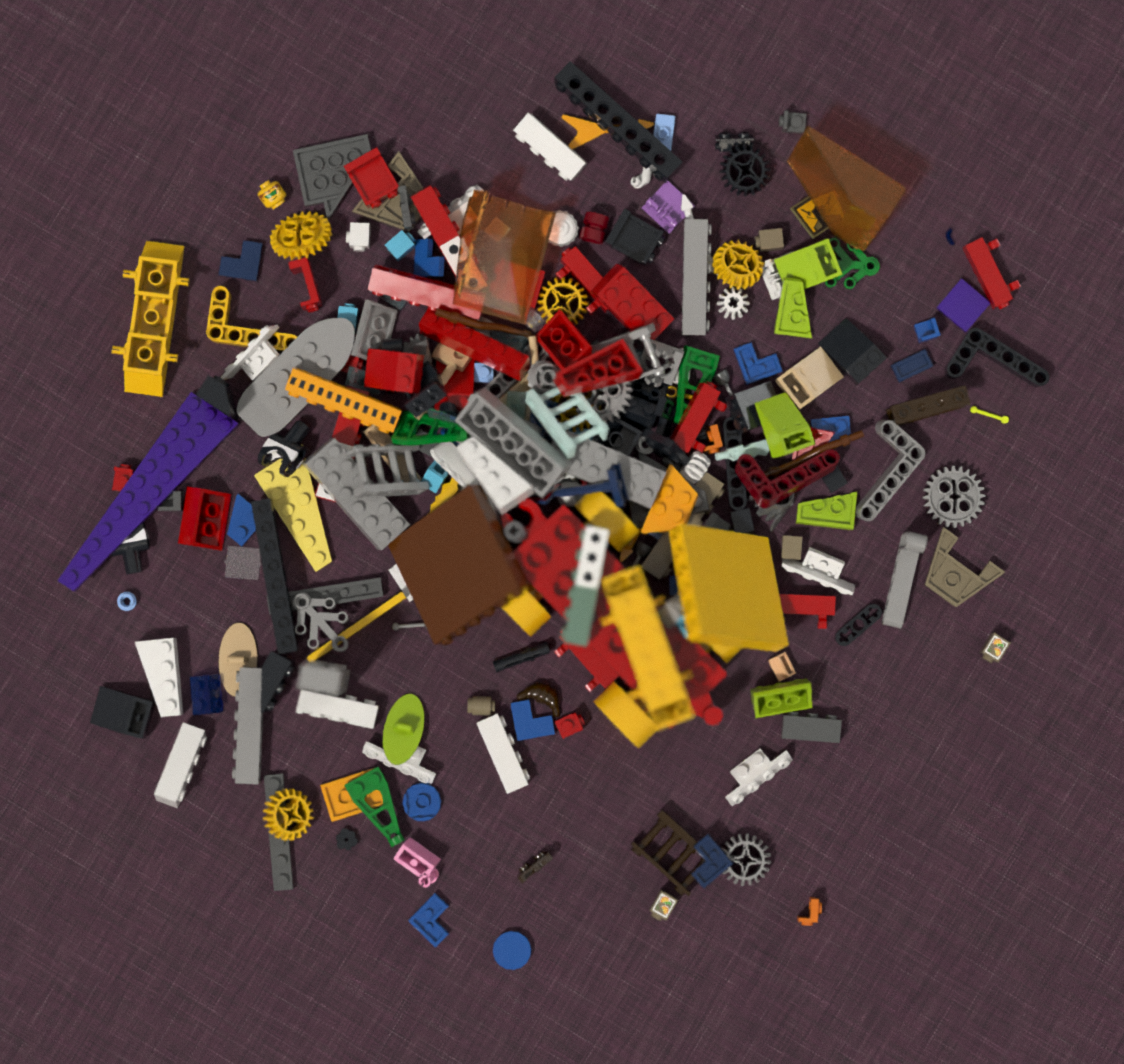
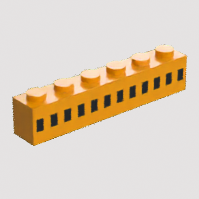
(343, 399)

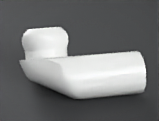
(643, 179)

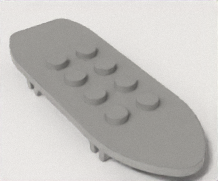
(318, 350)

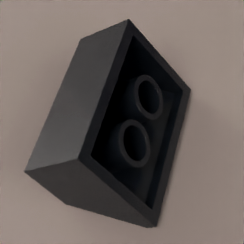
(217, 393)
(620, 436)

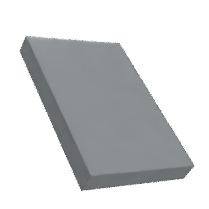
(374, 326)

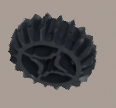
(752, 175)

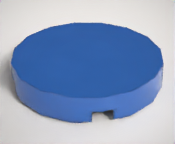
(421, 802)
(511, 950)

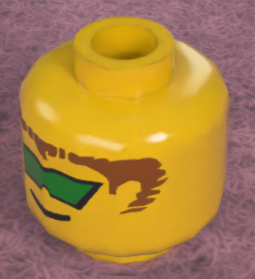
(271, 194)

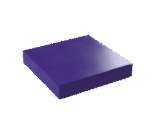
(963, 305)

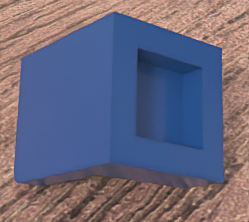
(927, 330)

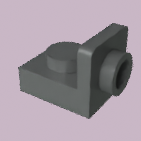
(792, 122)

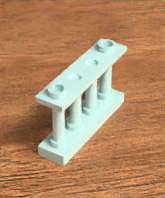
(557, 430)

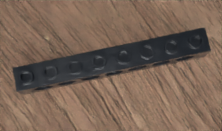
(572, 74)
(275, 576)

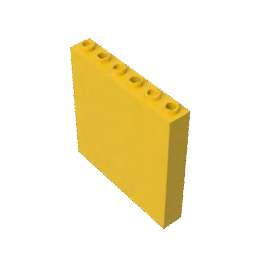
(728, 588)

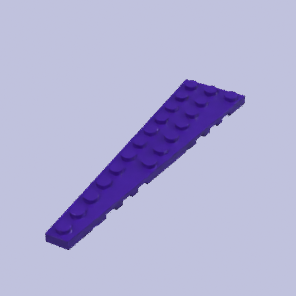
(176, 453)

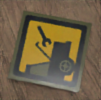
(809, 217)

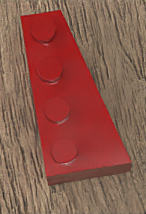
(602, 369)

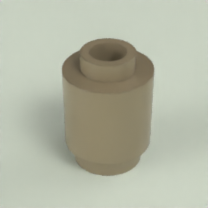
(481, 705)

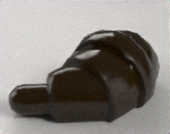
(543, 694)

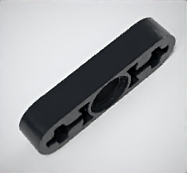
(872, 619)

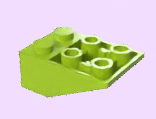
(810, 264)
(783, 425)

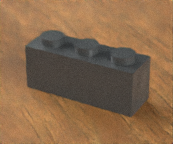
(811, 727)

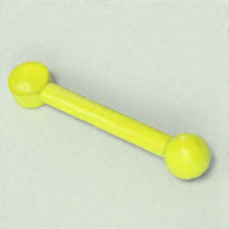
(1004, 419)

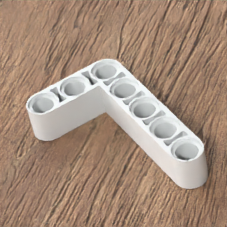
(449, 459)

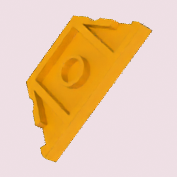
(671, 505)

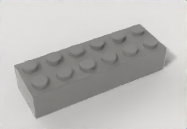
(513, 441)
(594, 459)
(339, 478)
(324, 678)

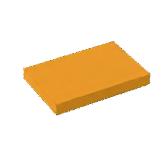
(339, 801)

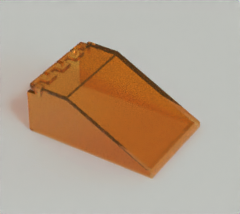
(844, 188)
(500, 256)

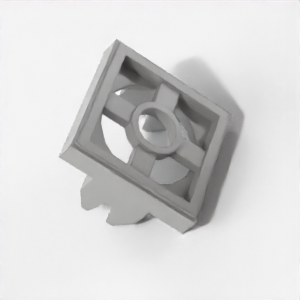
(666, 352)

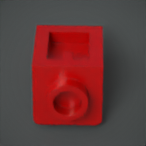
(121, 476)
(570, 724)

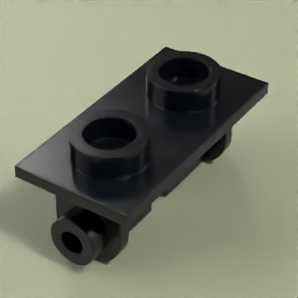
(727, 140)

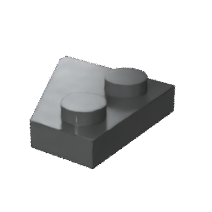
(408, 217)

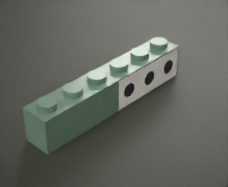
(586, 585)

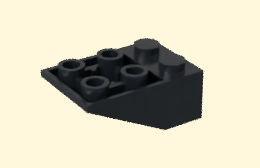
(643, 404)
(273, 675)
(122, 712)

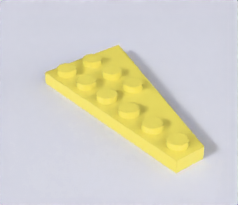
(299, 510)

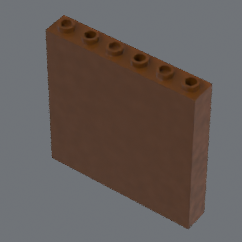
(458, 565)

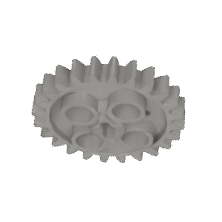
(614, 403)
(971, 496)

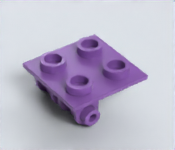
(666, 207)

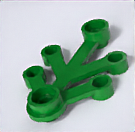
(847, 264)

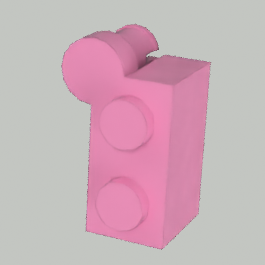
(418, 861)

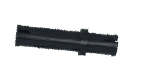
(521, 657)

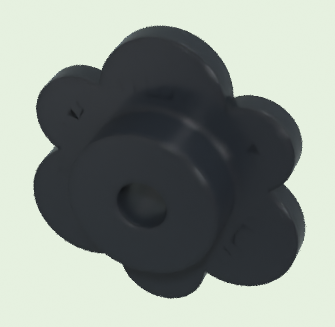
(352, 840)

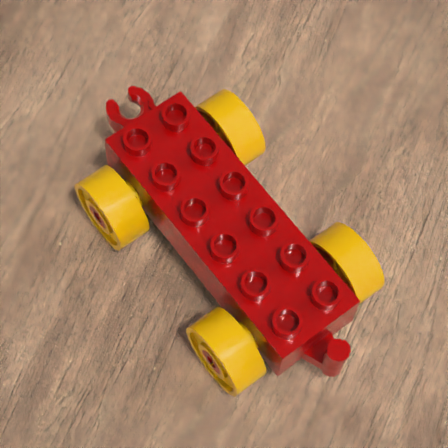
(548, 566)

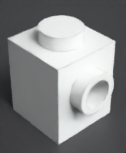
(359, 236)

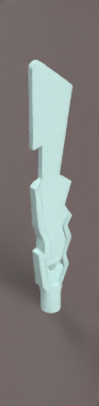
(758, 447)

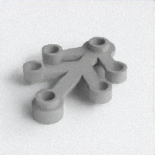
(318, 619)

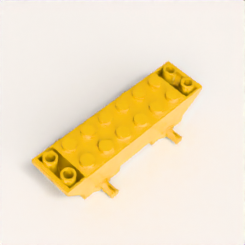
(152, 320)
(647, 648)

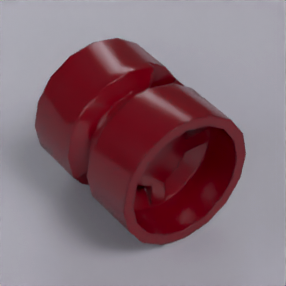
(594, 227)

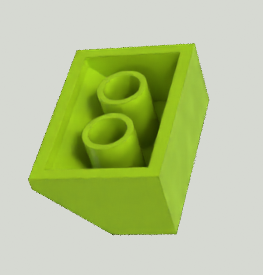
(781, 698)

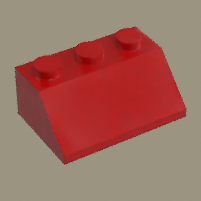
(563, 341)
(204, 518)

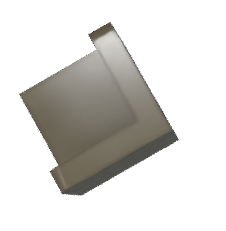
(791, 547)

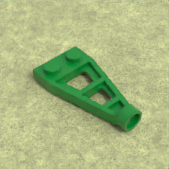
(698, 360)
(408, 426)
(366, 784)

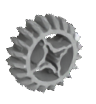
(735, 858)

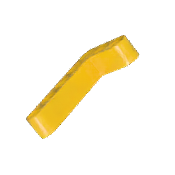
(226, 330)

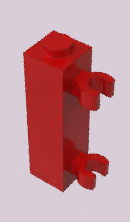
(583, 272)
(988, 273)
(695, 416)
(809, 605)
(595, 664)

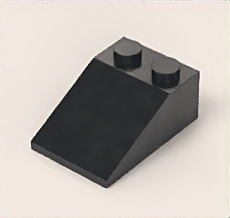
(852, 351)

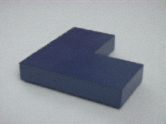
(245, 267)
(715, 861)

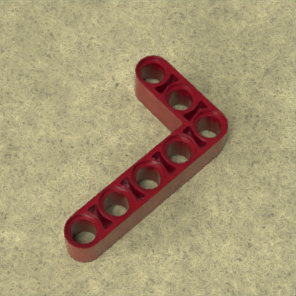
(787, 480)

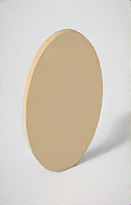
(236, 651)

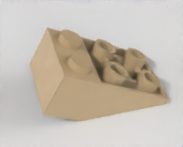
(809, 378)

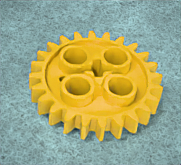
(287, 236)

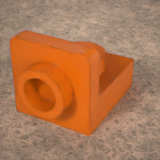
(713, 436)

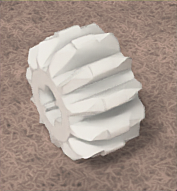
(739, 306)
(695, 467)

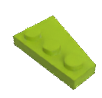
(792, 311)
(829, 512)

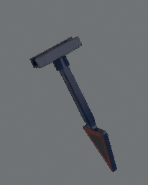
(615, 484)

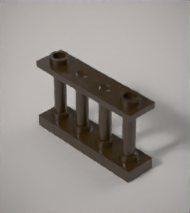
(928, 406)
(677, 834)

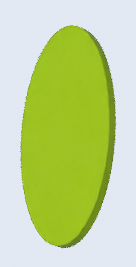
(403, 729)

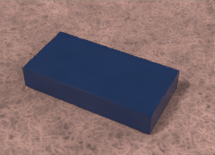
(911, 365)

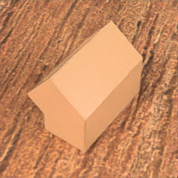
(781, 666)

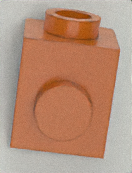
(815, 908)

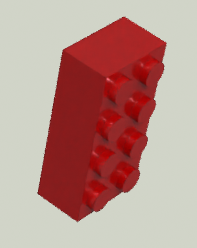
(631, 301)

